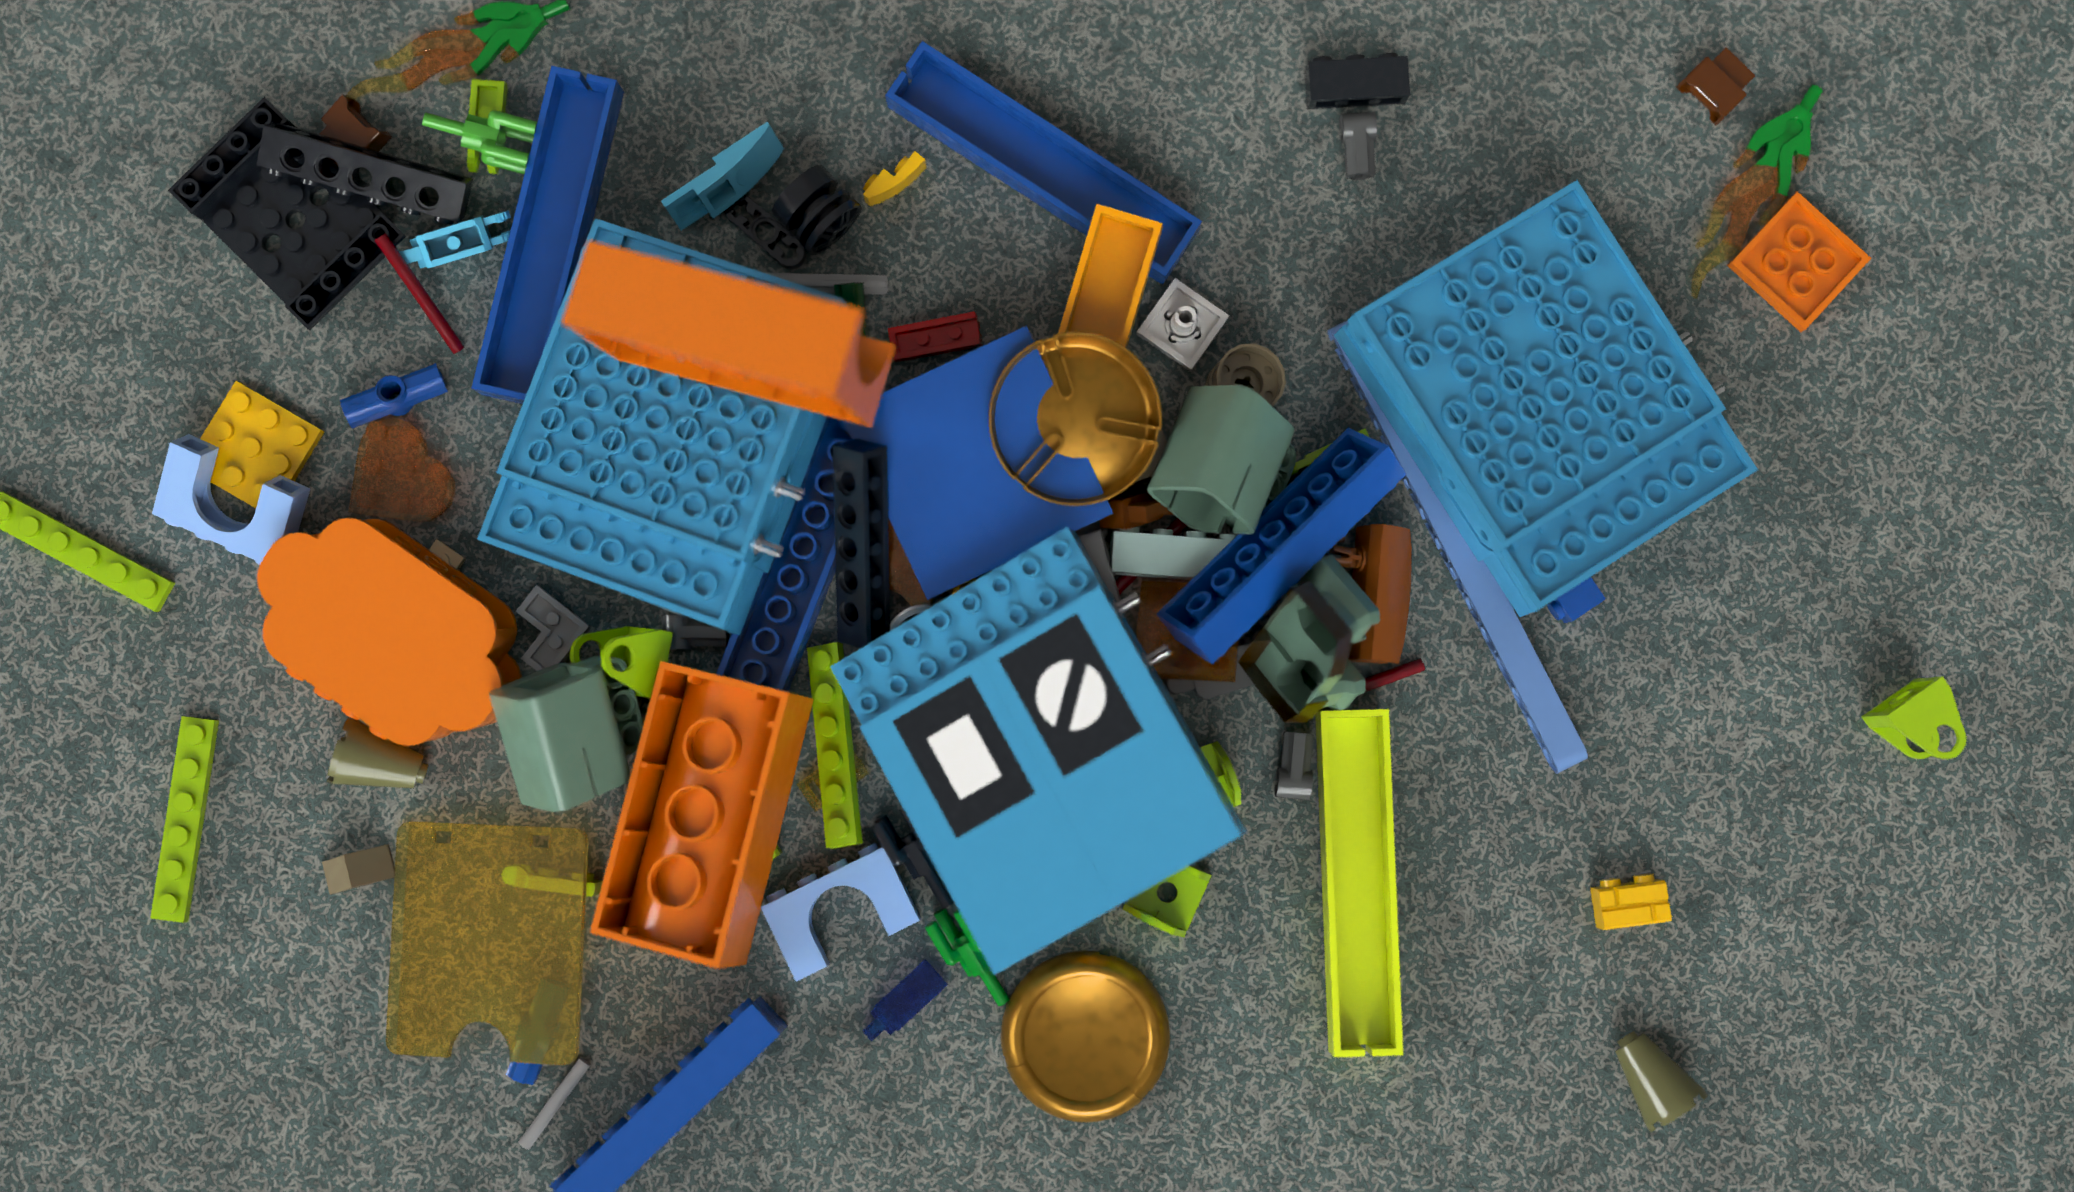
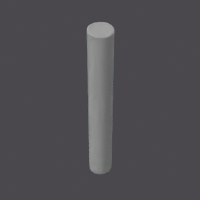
(554, 1103)

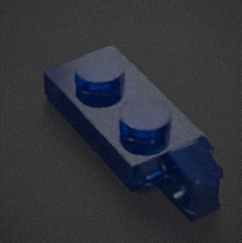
(905, 1000)

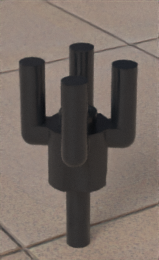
(911, 853)

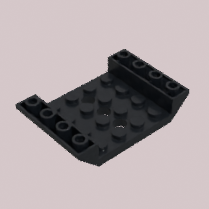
(249, 205)

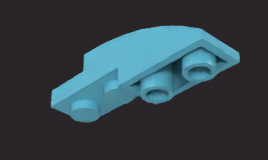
(726, 182)

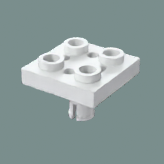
(1181, 303)

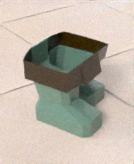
(1305, 646)

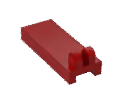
(935, 336)

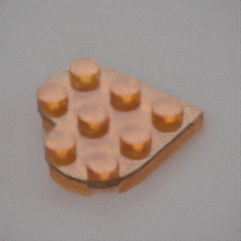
(397, 476)

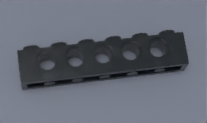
(277, 157)
(861, 541)

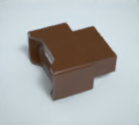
(1718, 84)
(349, 125)
(1133, 509)

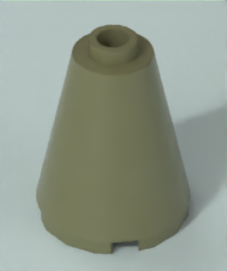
(372, 761)
(1656, 1081)

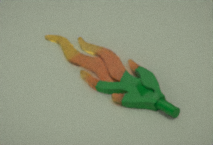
(477, 48)
(1769, 177)

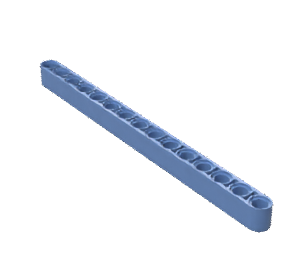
(1489, 603)

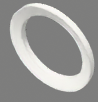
(907, 613)

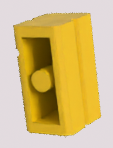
(1631, 902)

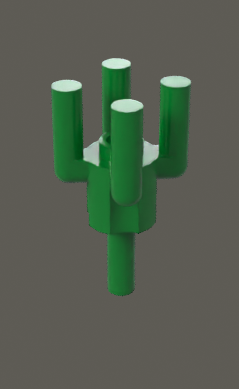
(963, 950)

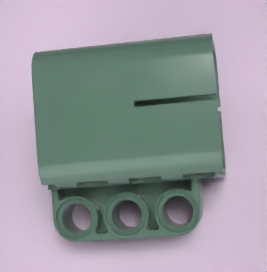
(1224, 459)
(563, 727)

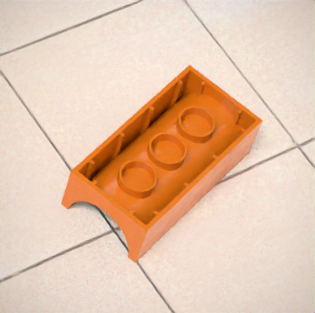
(729, 333)
(701, 816)

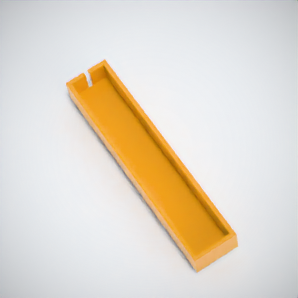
(1111, 275)

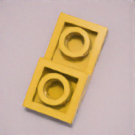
(884, 186)

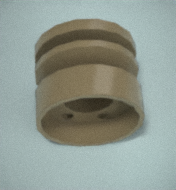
(1253, 368)

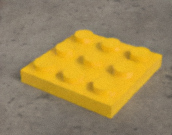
(257, 443)

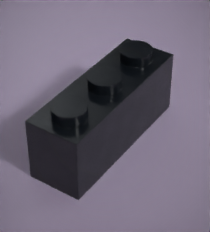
(1357, 81)

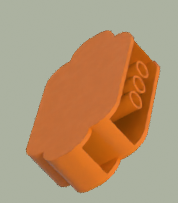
(386, 629)

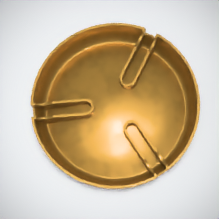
(1096, 409)
(1085, 1036)

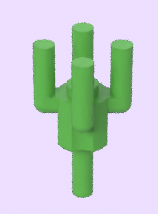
(490, 136)

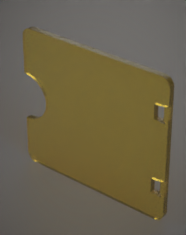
(487, 938)

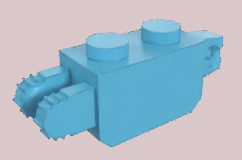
(455, 241)

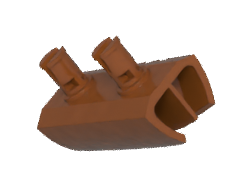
(1383, 572)

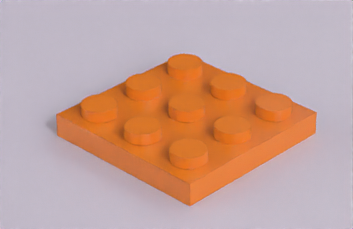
(1799, 262)

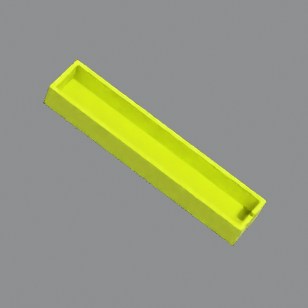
(1359, 883)

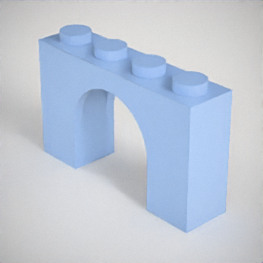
(187, 502)
(791, 913)

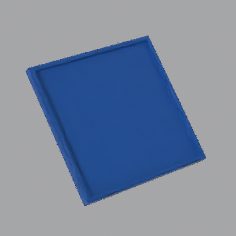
(946, 485)

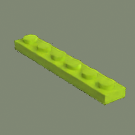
(83, 553)
(834, 749)
(184, 819)

